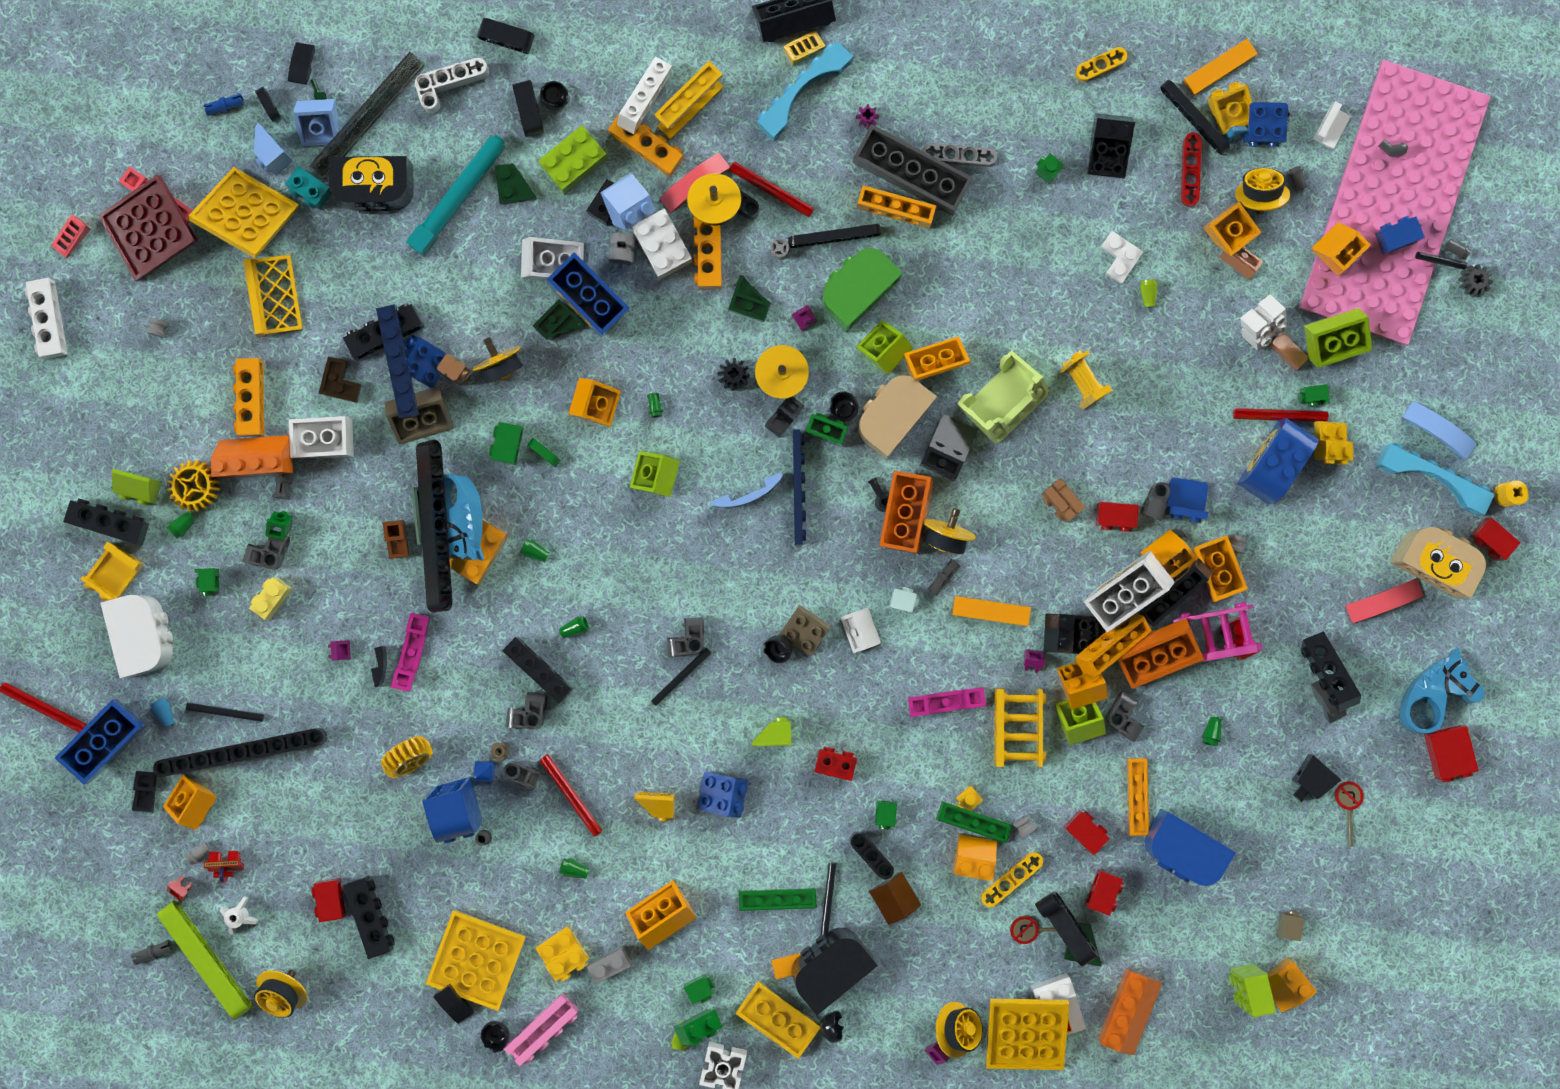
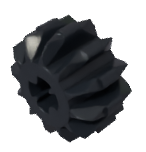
(728, 370)

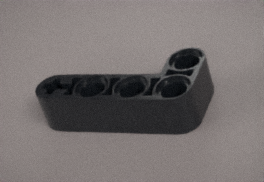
(1067, 927)

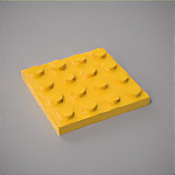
(243, 212)
(476, 959)
(1027, 1034)

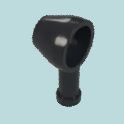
(879, 493)

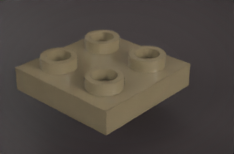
(805, 630)

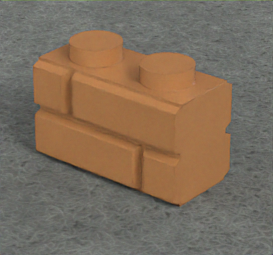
(454, 370)
(1062, 500)

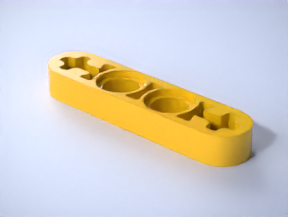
(1009, 876)

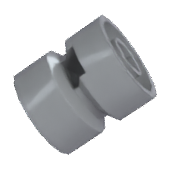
(622, 255)

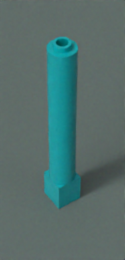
(426, 234)

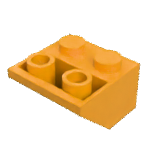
(1340, 247)
(1171, 553)
(1080, 687)

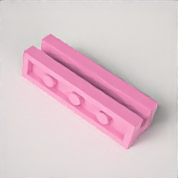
(541, 1029)

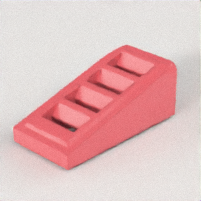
(80, 234)

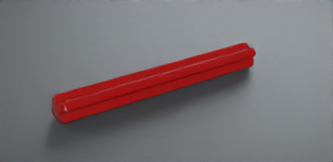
(771, 189)
(1269, 414)
(42, 707)
(571, 795)

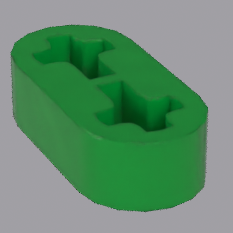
(544, 452)

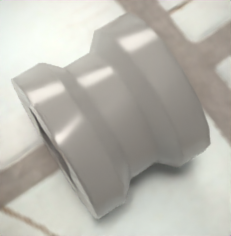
(777, 246)
(157, 327)
(1237, 543)
(1024, 825)

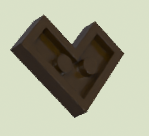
(334, 383)

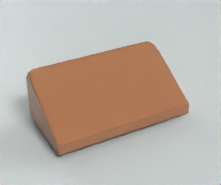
(1243, 262)
(1288, 351)

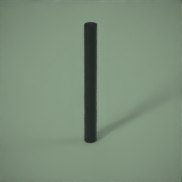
(681, 676)
(224, 712)
(828, 898)

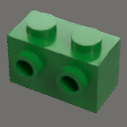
(825, 429)
(506, 443)
(697, 1027)

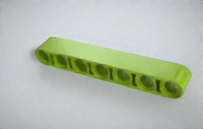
(203, 960)

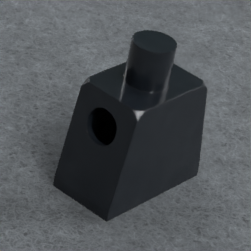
(1314, 779)

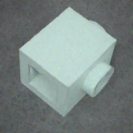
(904, 600)

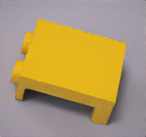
(112, 572)

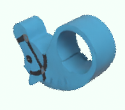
(464, 518)
(1434, 684)

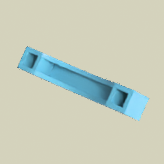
(831, 63)
(1469, 496)

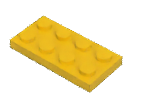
(778, 1019)

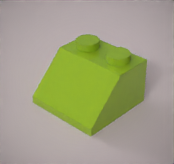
(884, 347)
(654, 473)
(135, 486)
(1081, 722)
(775, 733)

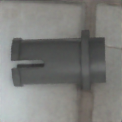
(1298, 178)
(1458, 249)
(488, 837)

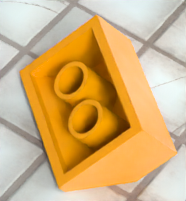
(936, 358)
(491, 544)
(1226, 573)
(660, 915)

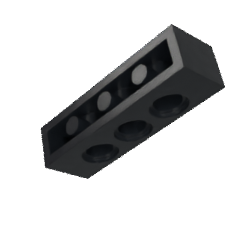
(354, 337)
(77, 513)
(1184, 586)
(1321, 645)
(538, 669)
(372, 946)

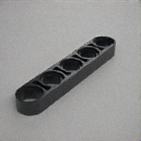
(1197, 119)
(834, 236)

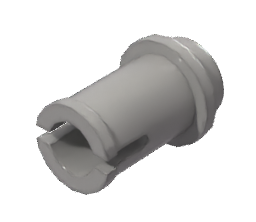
(199, 852)

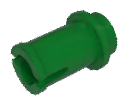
(654, 405)

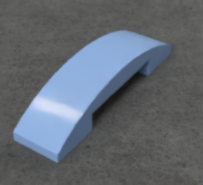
(1440, 428)
(725, 502)

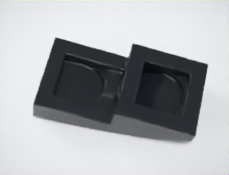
(301, 63)
(784, 416)
(379, 672)
(145, 791)
(452, 1004)

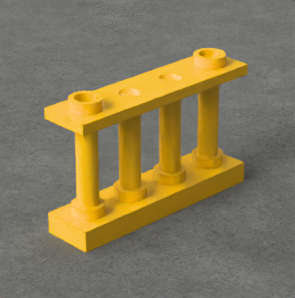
(689, 100)
(1085, 379)
(1002, 736)

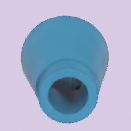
(162, 711)

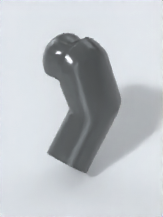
(1393, 150)

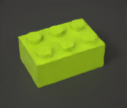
(573, 159)
(1338, 337)
(1252, 990)

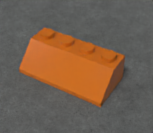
(252, 457)
(906, 512)
(1161, 654)
(1129, 1012)

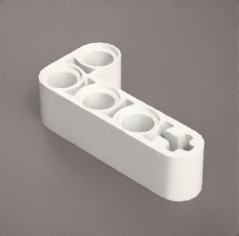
(453, 81)

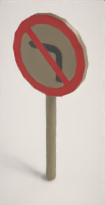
(1349, 797)
(1025, 929)

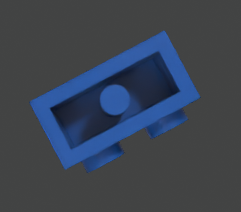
(1399, 235)

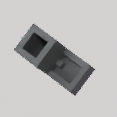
(1322, 697)

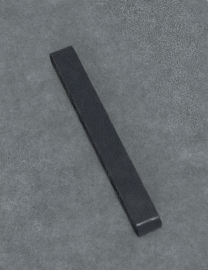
(434, 526)
(231, 755)

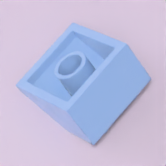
(316, 121)
(269, 153)
(627, 202)

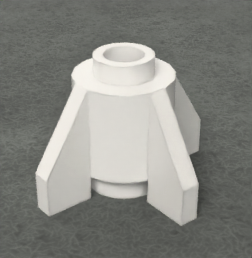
(240, 913)

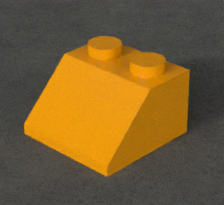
(1232, 229)
(594, 402)
(189, 802)
(975, 857)
(1289, 985)

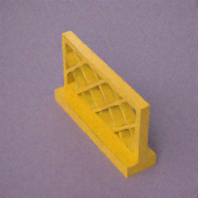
(255, 296)

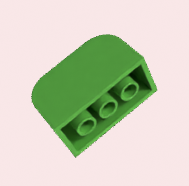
(858, 286)

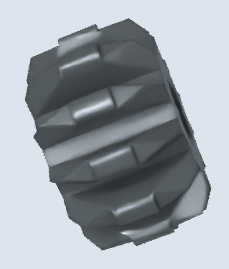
(1468, 280)

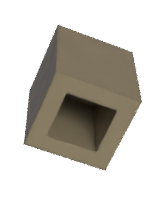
(1290, 925)

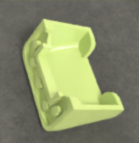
(1006, 398)

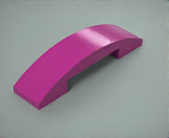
(411, 652)
(946, 701)

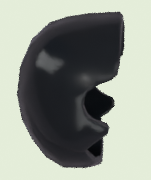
(554, 95)
(844, 406)
(778, 649)
(830, 1027)
(495, 1036)

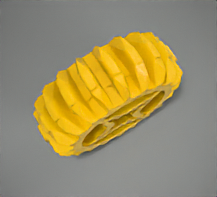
(189, 492)
(406, 757)

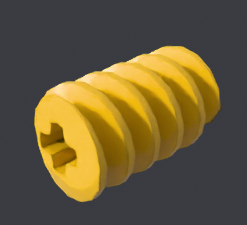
(1511, 493)

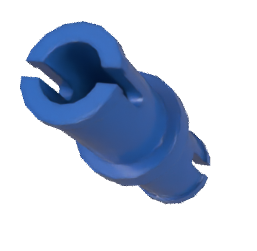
(224, 104)

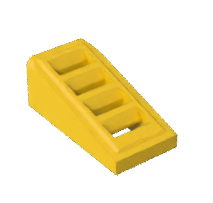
(801, 56)

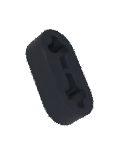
(268, 104)

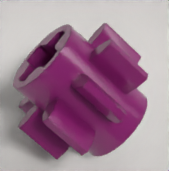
(872, 115)

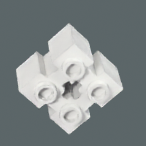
(1264, 322)
(716, 1056)

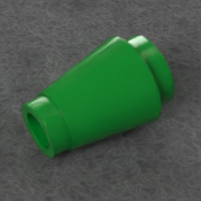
(181, 524)
(534, 550)
(575, 627)
(1212, 732)
(573, 869)

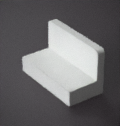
(1332, 126)
(860, 630)

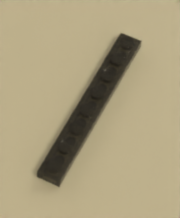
(368, 113)

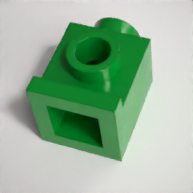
(1314, 395)
(281, 520)
(207, 581)

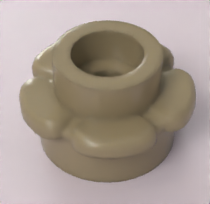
(504, 751)

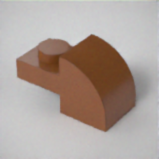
(396, 536)

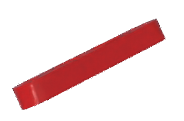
(1194, 170)

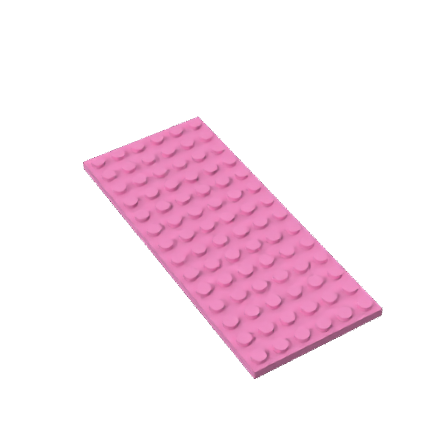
(1440, 129)

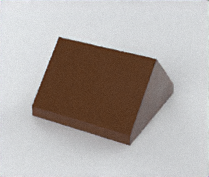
(895, 898)

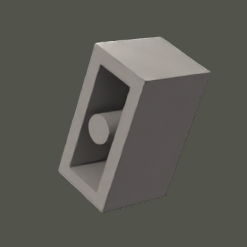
(609, 965)

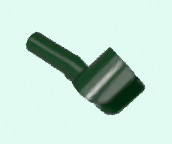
(317, 94)

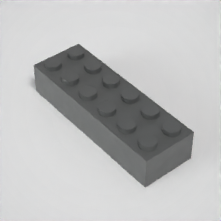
(912, 169)

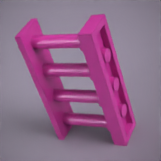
(1230, 648)

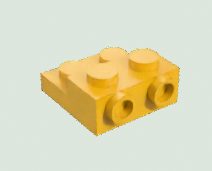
(1230, 106)
(1332, 443)
(562, 954)

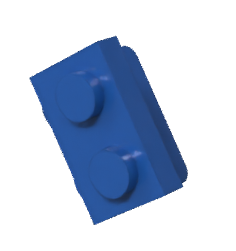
(1267, 124)
(423, 360)
(1187, 500)
(722, 795)

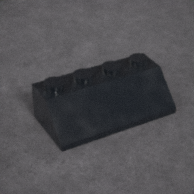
(787, 17)

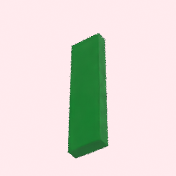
(974, 822)
(777, 899)

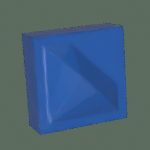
(484, 771)

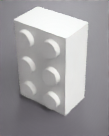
(662, 244)

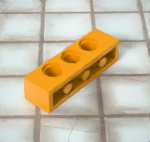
(667, 164)
(896, 206)
(713, 279)
(255, 426)
(1112, 645)

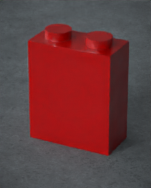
(1451, 753)

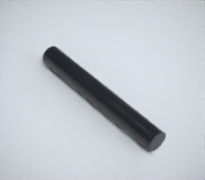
(1441, 260)

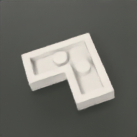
(1125, 254)

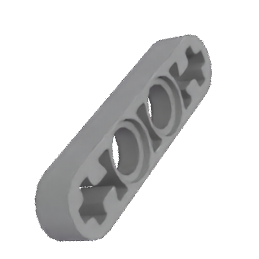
(959, 151)

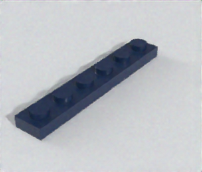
(397, 362)
(798, 479)

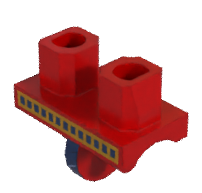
(221, 868)

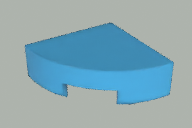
(1234, 132)

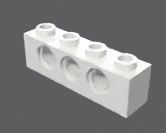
(644, 95)
(57, 345)

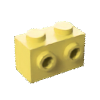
(270, 598)

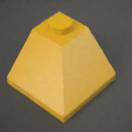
(657, 804)

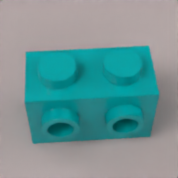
(308, 187)

